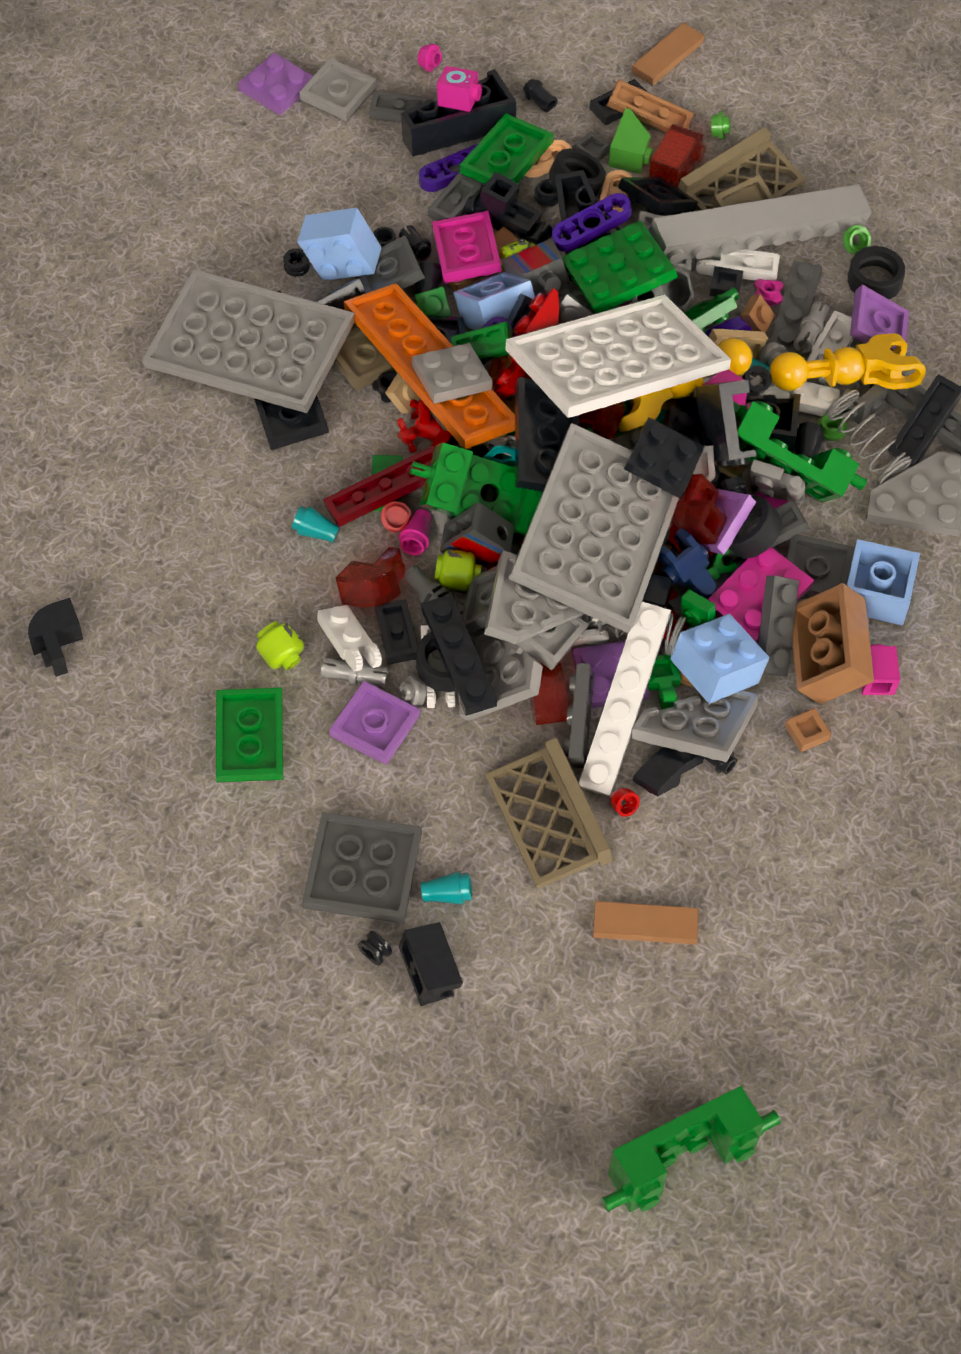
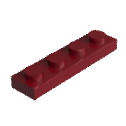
(377, 489)

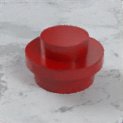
(395, 516)

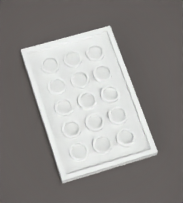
(617, 355)

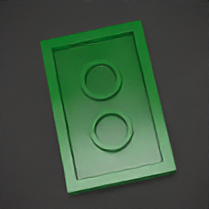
(508, 150)
(249, 735)

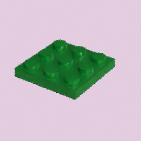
(619, 267)

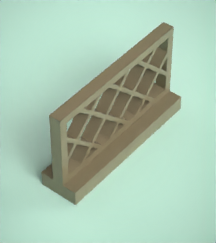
(735, 158)
(577, 810)

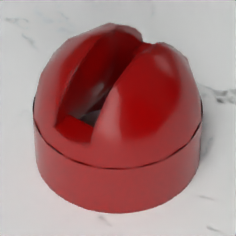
(632, 801)

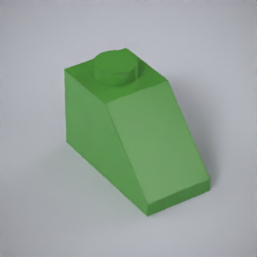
(630, 145)

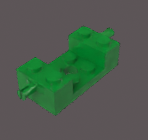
(824, 474)
(456, 484)
(640, 1165)

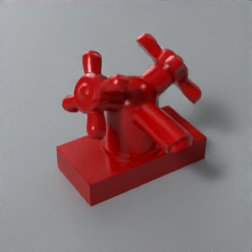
(424, 426)

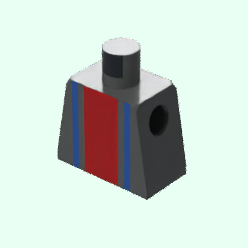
(539, 264)
(481, 533)

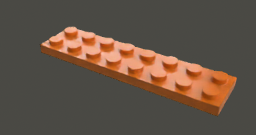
(404, 331)

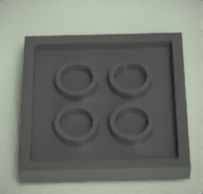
(362, 867)

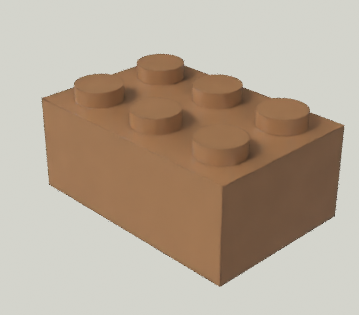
(832, 644)

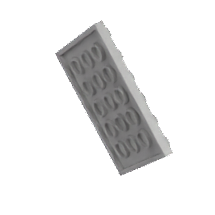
(249, 340)
(594, 531)

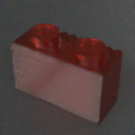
(677, 154)

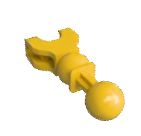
(868, 362)
(650, 404)

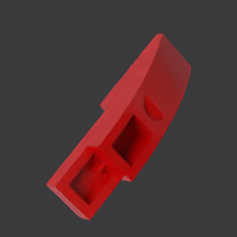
(543, 315)

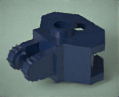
(689, 565)

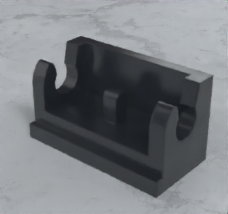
(429, 963)

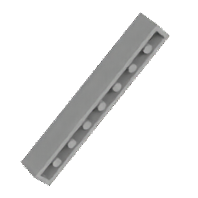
(760, 223)

